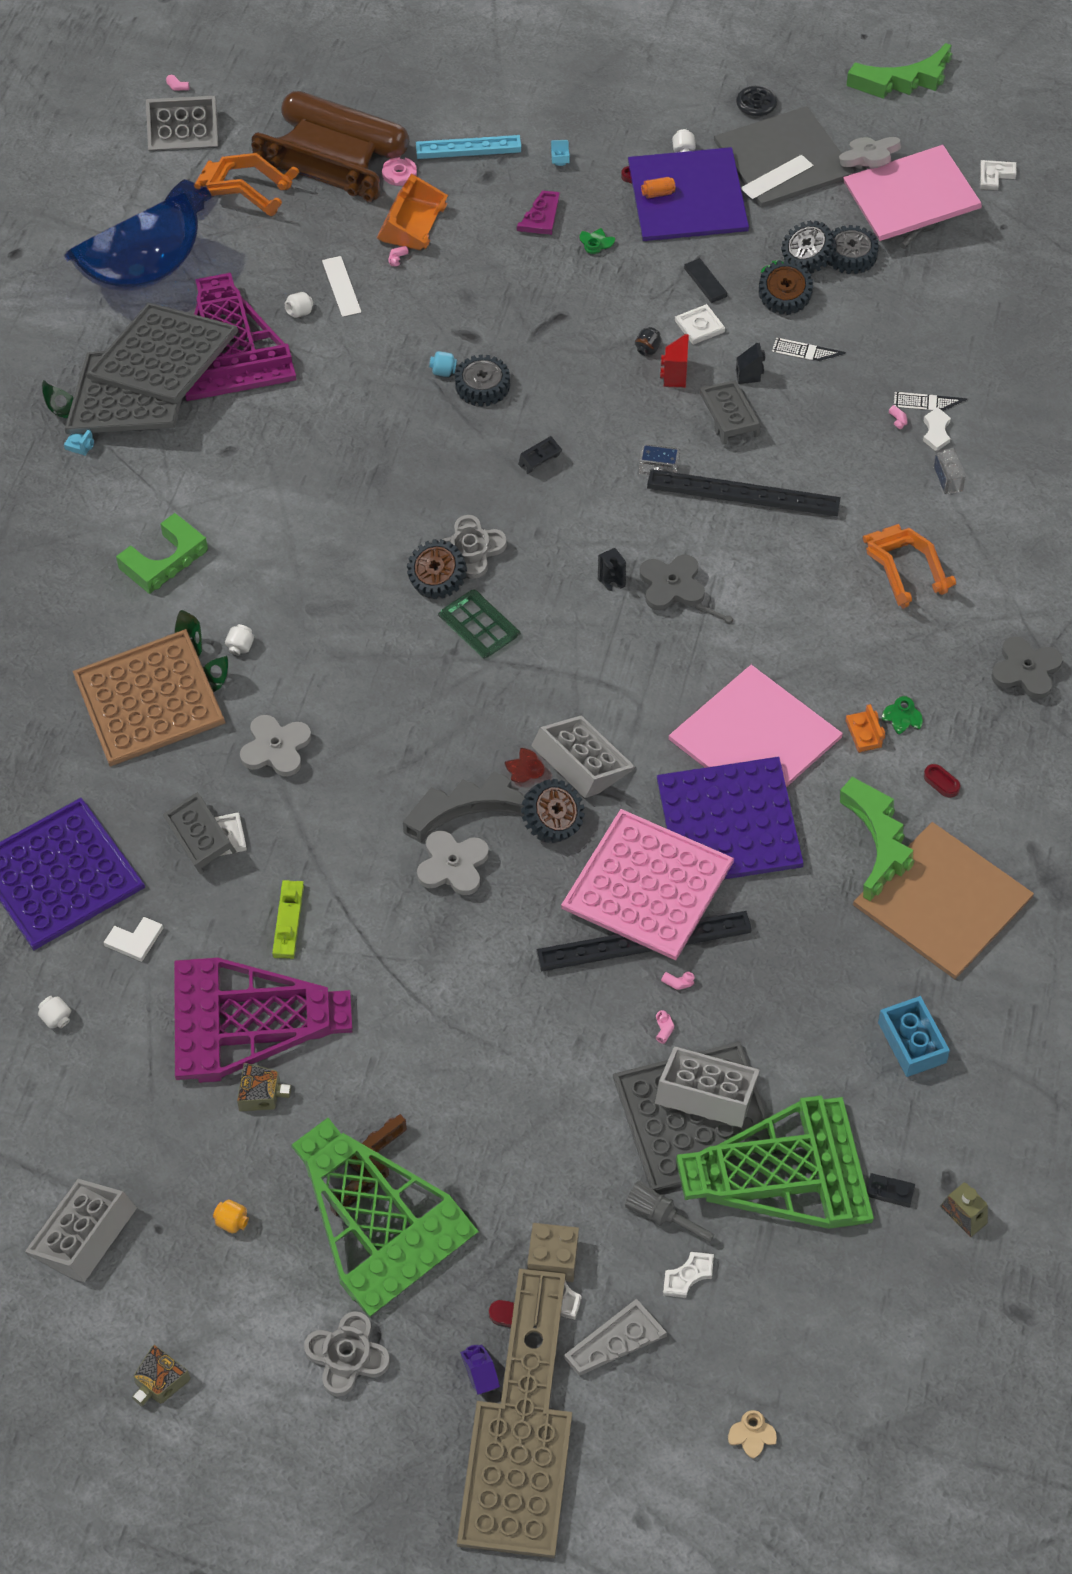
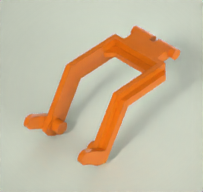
(215, 173)
(892, 538)

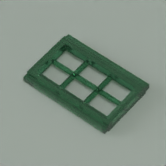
(471, 639)

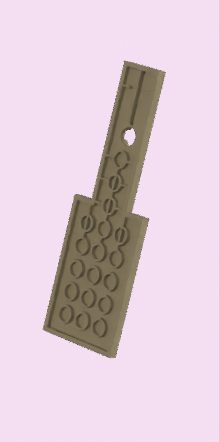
(521, 1444)

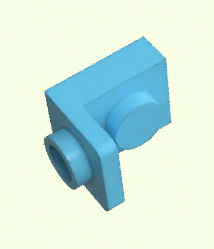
(79, 443)

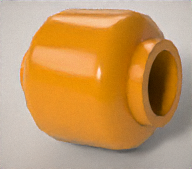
(230, 1216)

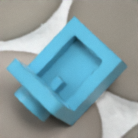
(560, 152)

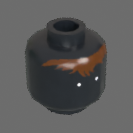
(648, 341)

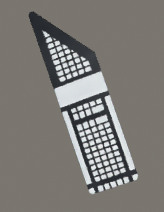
(804, 350)
(923, 401)

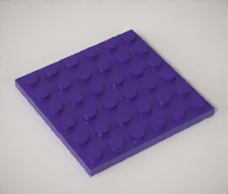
(735, 811)

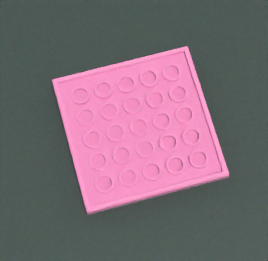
(912, 193)
(755, 722)
(647, 884)

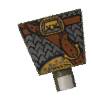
(260, 1088)
(966, 1209)
(158, 1377)

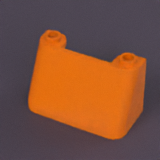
(413, 214)

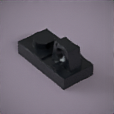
(890, 1190)

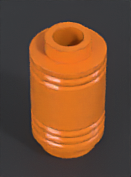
(658, 187)

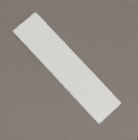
(776, 176)
(341, 286)

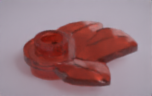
(523, 767)

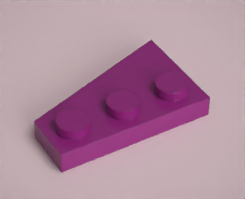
(542, 214)

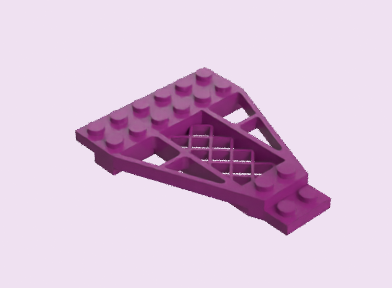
(243, 368)
(199, 1011)

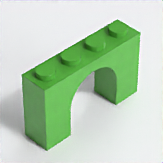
(153, 573)

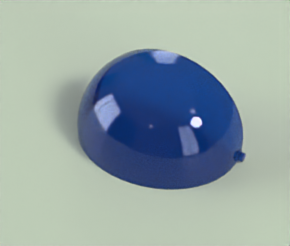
(140, 248)

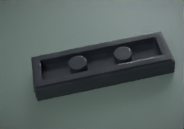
(705, 280)

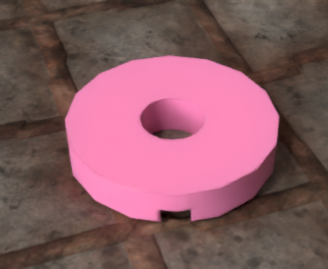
(398, 178)

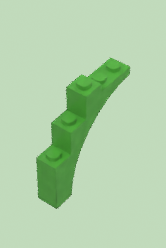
(881, 80)
(876, 812)

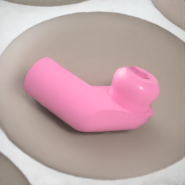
(176, 85)
(395, 254)
(899, 415)
(679, 983)
(666, 1025)

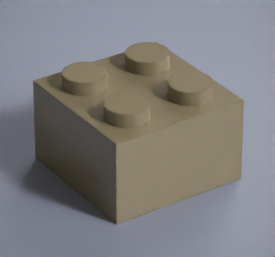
(553, 1249)

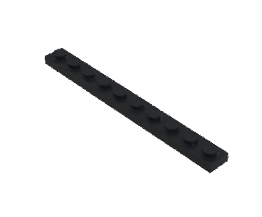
(743, 492)
(619, 946)

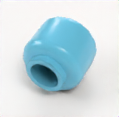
(443, 364)

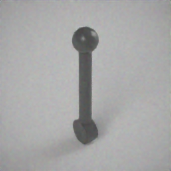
(728, 619)

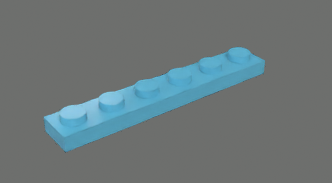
(468, 147)

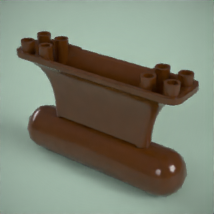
(332, 143)

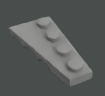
(619, 1336)

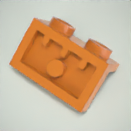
(866, 729)

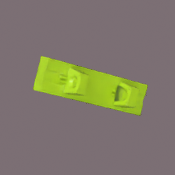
(288, 919)

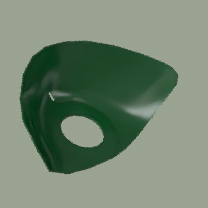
(50, 393)
(192, 625)
(215, 683)

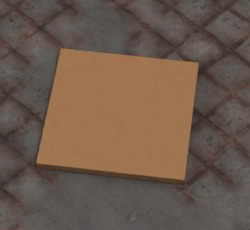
(148, 697)
(946, 902)

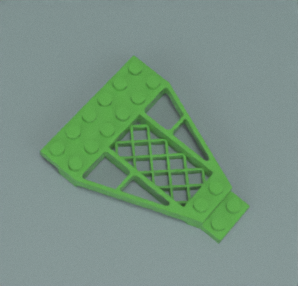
(832, 1158)
(409, 1253)

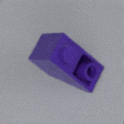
(480, 1369)

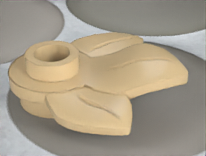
(752, 1437)

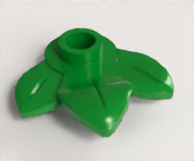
(596, 241)
(903, 717)

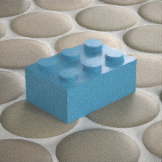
(913, 1036)

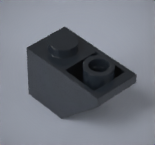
(750, 365)

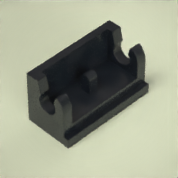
(539, 453)
(612, 569)

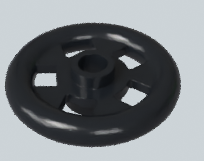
(756, 100)

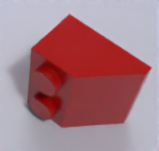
(675, 363)

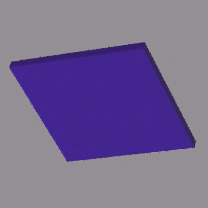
(704, 198)
(62, 874)

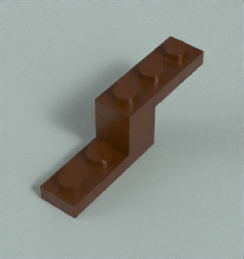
(376, 1141)

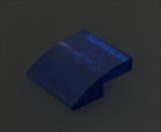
(200, 195)

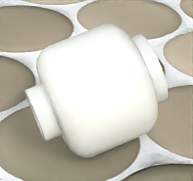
(683, 141)
(298, 304)
(239, 639)
(54, 1012)

